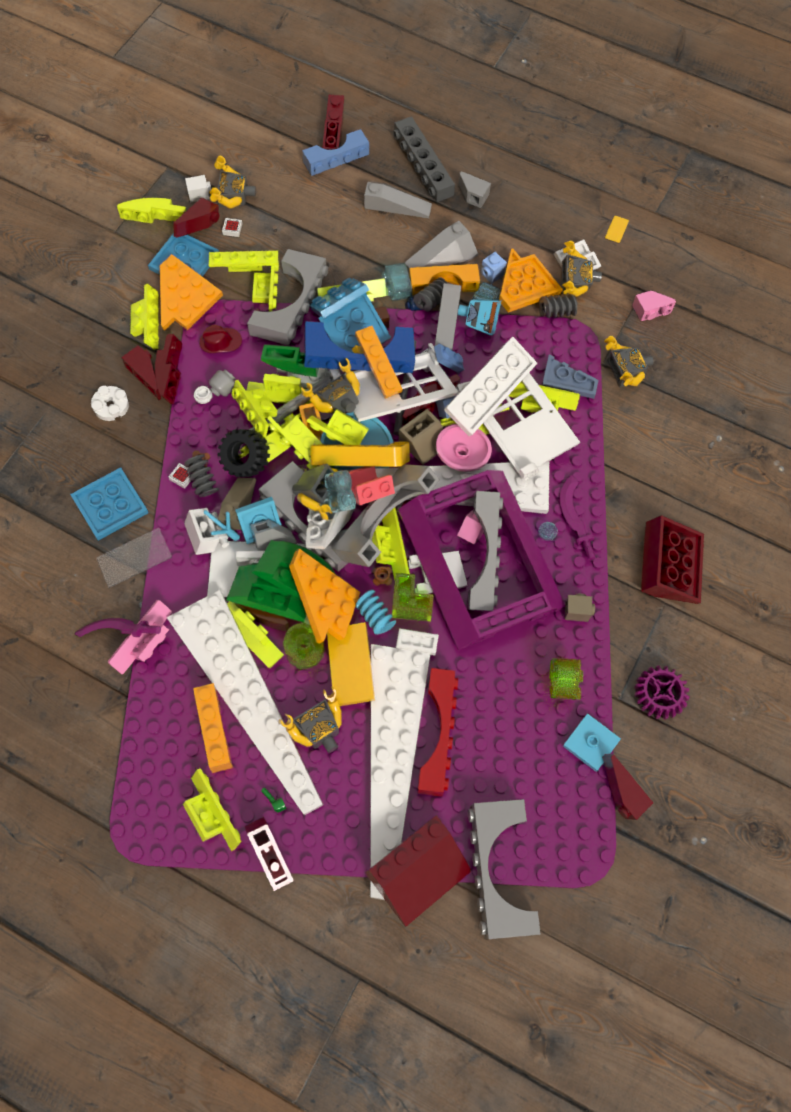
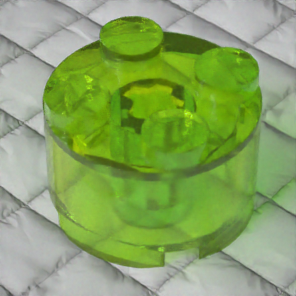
(299, 656)
(565, 678)

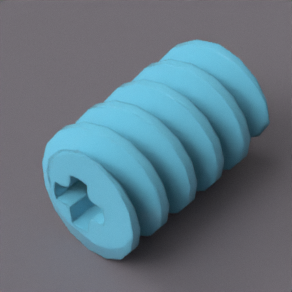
(374, 614)

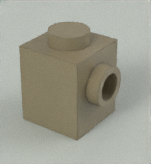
(579, 608)

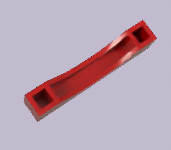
(432, 773)

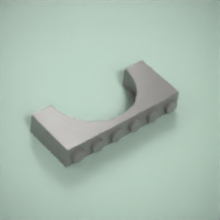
(282, 324)
(281, 491)
(356, 542)
(498, 916)

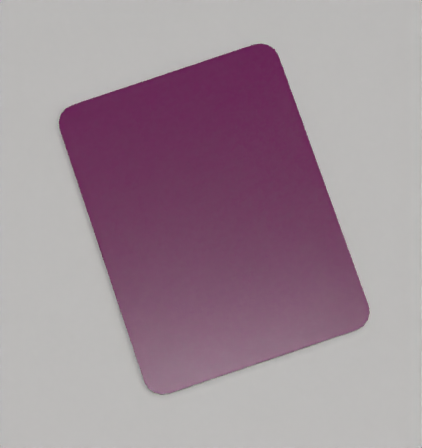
(505, 722)

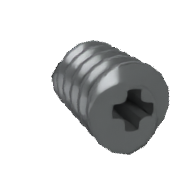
(430, 295)
(558, 305)
(199, 476)

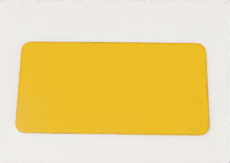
(617, 229)

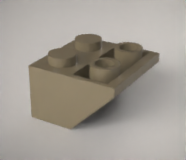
(422, 436)

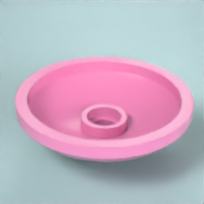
(474, 449)

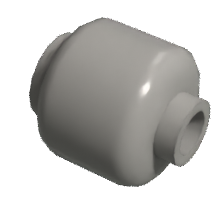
(222, 383)

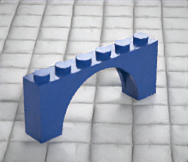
(323, 353)

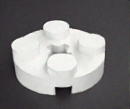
(107, 394)

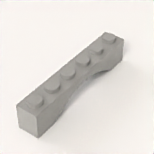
(486, 509)

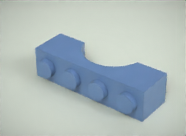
(319, 159)

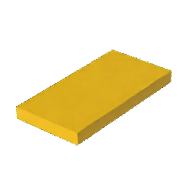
(351, 666)

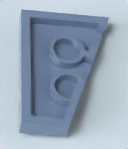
(562, 377)

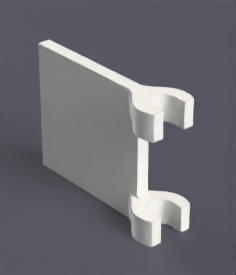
(454, 564)

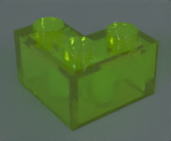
(410, 604)

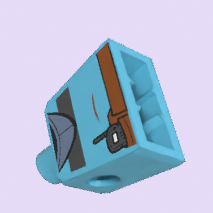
(481, 314)

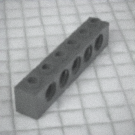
(424, 159)

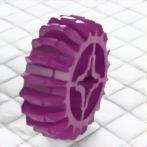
(674, 706)

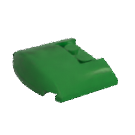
(275, 565)
(259, 594)

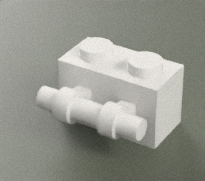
(199, 530)

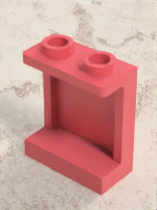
(368, 486)

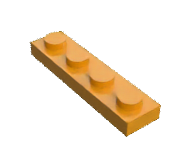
(378, 362)

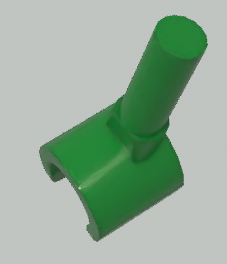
(278, 805)

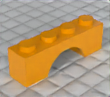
(462, 275)
(212, 728)

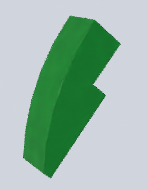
(287, 359)

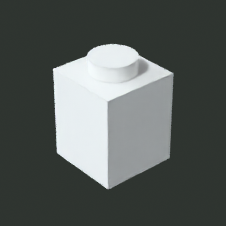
(198, 188)

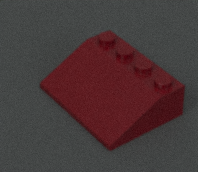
(672, 561)
(419, 871)

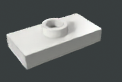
(248, 557)
(417, 641)

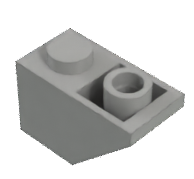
(474, 189)
(268, 530)

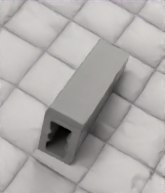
(448, 315)

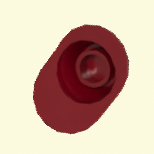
(219, 339)

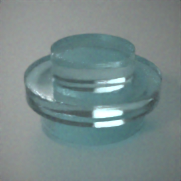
(548, 531)

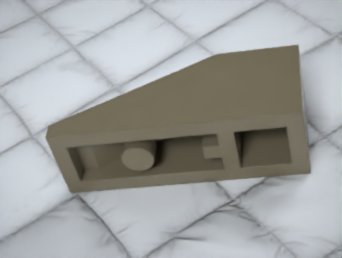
(238, 496)

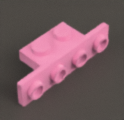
(143, 646)

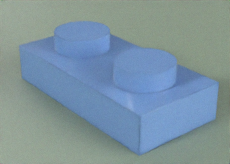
(449, 358)

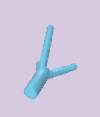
(226, 529)

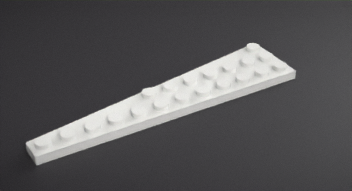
(530, 493)
(224, 656)
(395, 722)

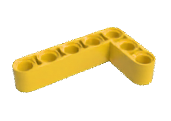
(388, 455)

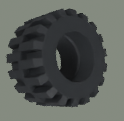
(230, 450)

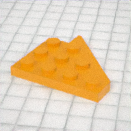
(526, 282)
(184, 294)
(324, 595)

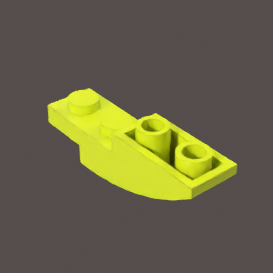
(149, 208)

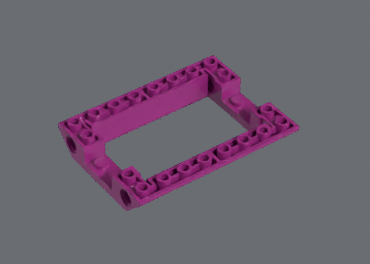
(463, 628)

